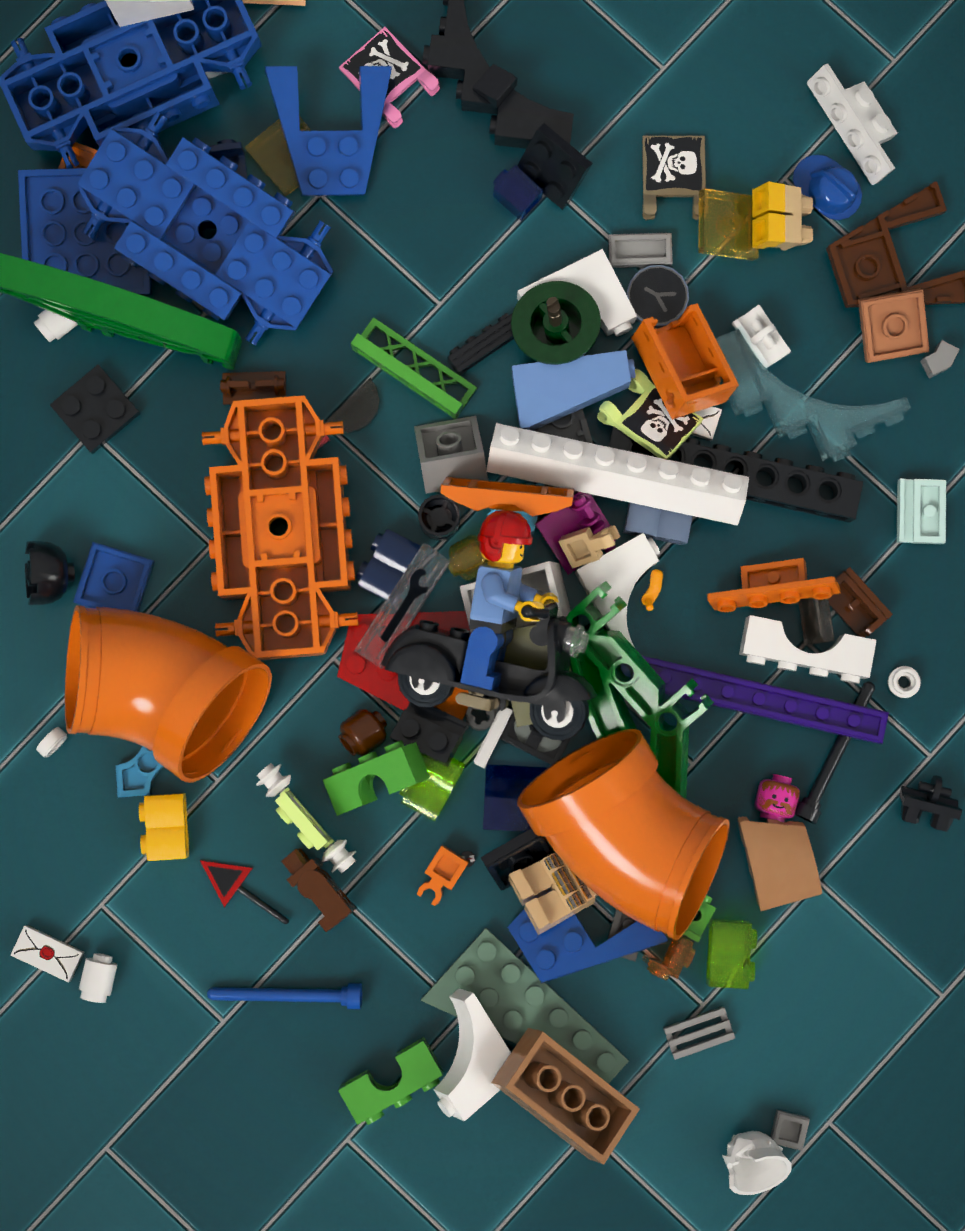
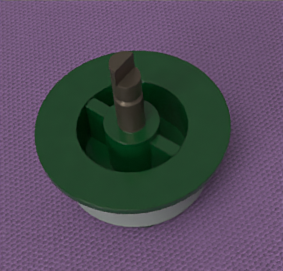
(556, 322)

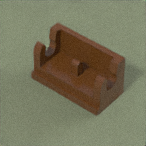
(858, 604)

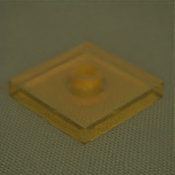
(273, 157)
(726, 224)

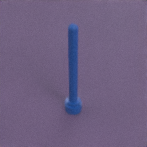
(348, 995)

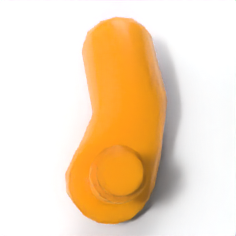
(654, 589)

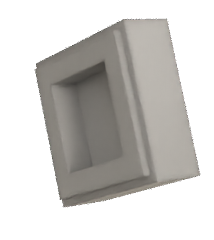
(789, 1129)

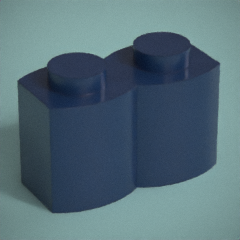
(388, 564)

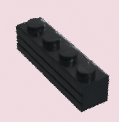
(482, 346)

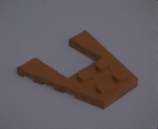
(868, 263)

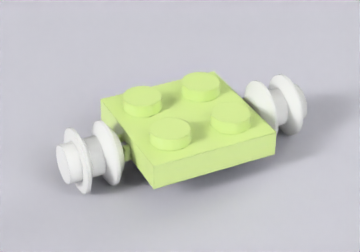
(294, 812)

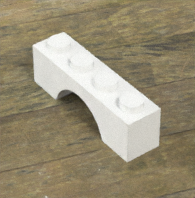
(766, 640)

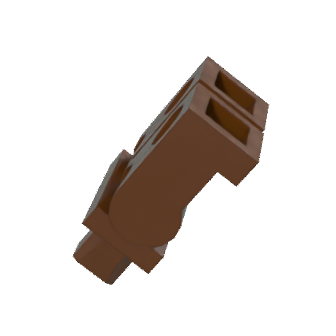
(319, 887)

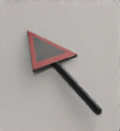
(228, 879)

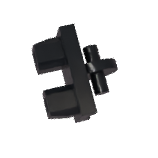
(930, 798)

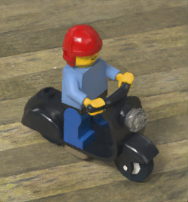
(438, 660)

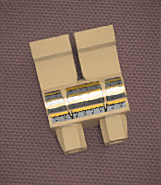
(565, 896)

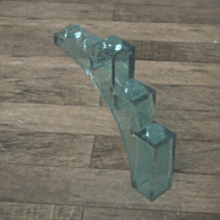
(791, 411)

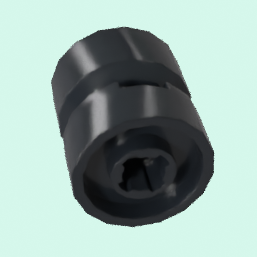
(439, 517)

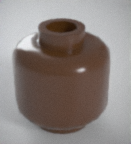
(363, 732)

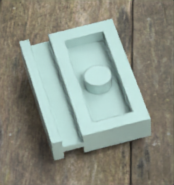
(921, 511)

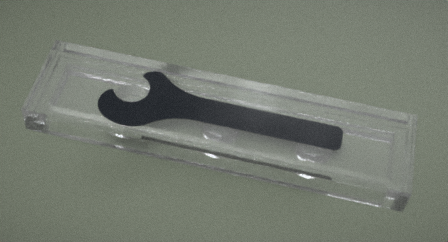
(403, 603)

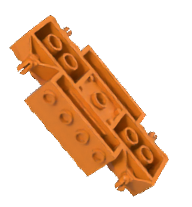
(284, 573)

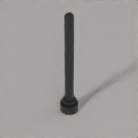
(810, 806)

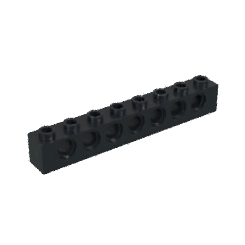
(844, 486)

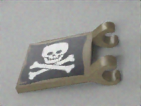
(672, 169)

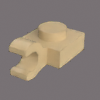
(584, 547)

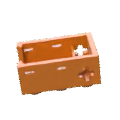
(685, 363)

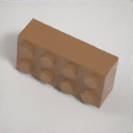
(565, 1095)

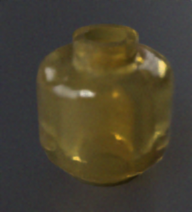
(466, 558)

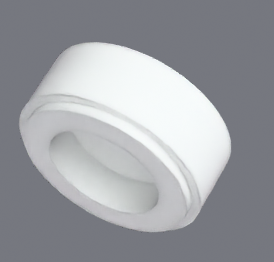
(51, 742)

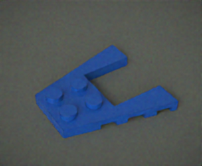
(330, 160)
(570, 949)

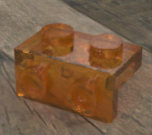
(677, 955)

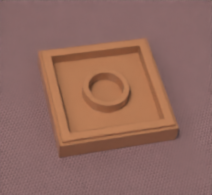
(893, 325)

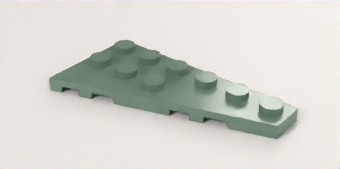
(519, 1001)

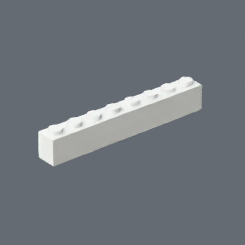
(617, 474)

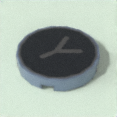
(659, 294)

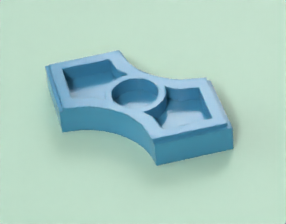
(137, 775)

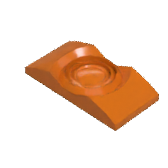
(507, 496)

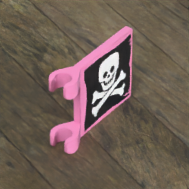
(406, 70)

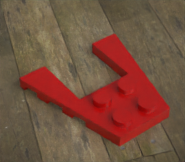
(378, 681)

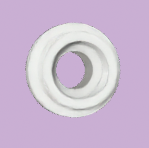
(913, 678)

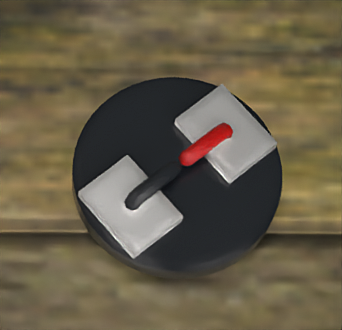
(468, 856)

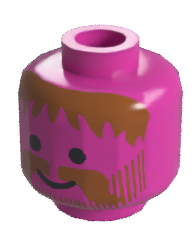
(777, 798)

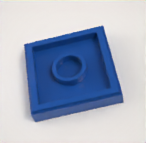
(113, 579)

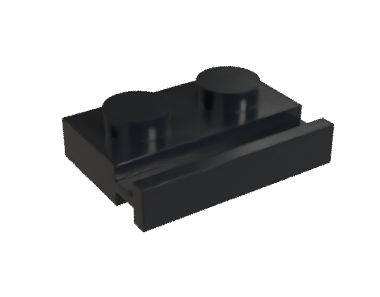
(433, 731)

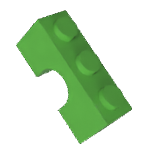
(398, 769)
(368, 1098)

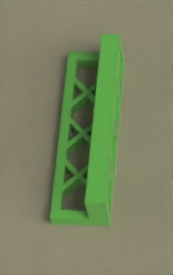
(406, 375)

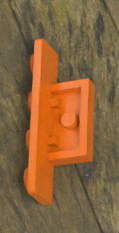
(773, 583)

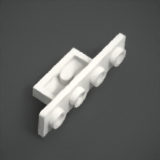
(857, 121)

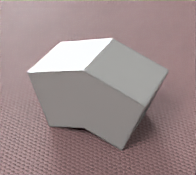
(940, 359)

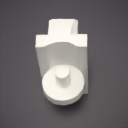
(762, 336)

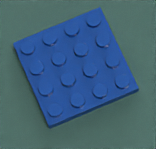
(52, 233)

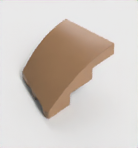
(779, 861)

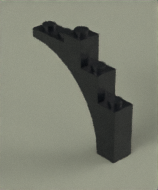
(457, 57)

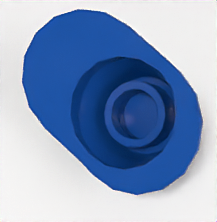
(830, 185)

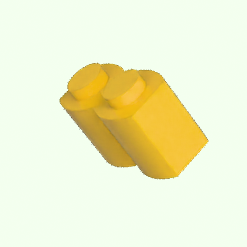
(165, 827)

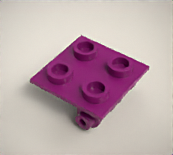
(580, 515)

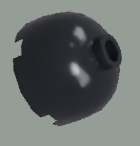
(46, 572)

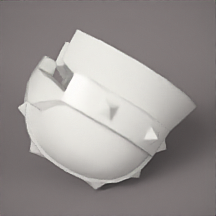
(755, 1163)

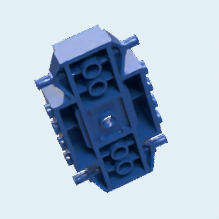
(87, 85)
(168, 201)

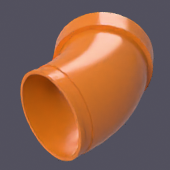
(161, 688)
(628, 831)

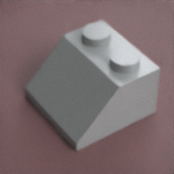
(450, 450)

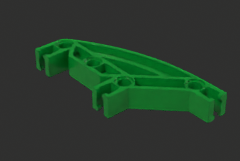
(118, 311)
(643, 691)

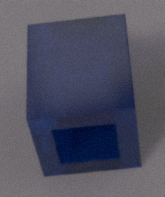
(517, 192)

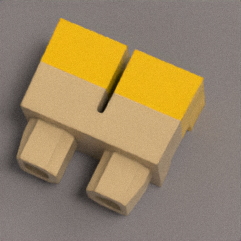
(779, 216)

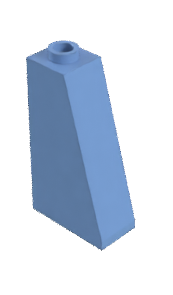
(555, 391)

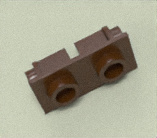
(252, 385)

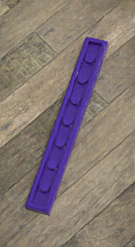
(775, 702)

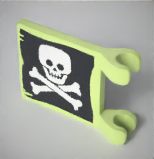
(649, 420)

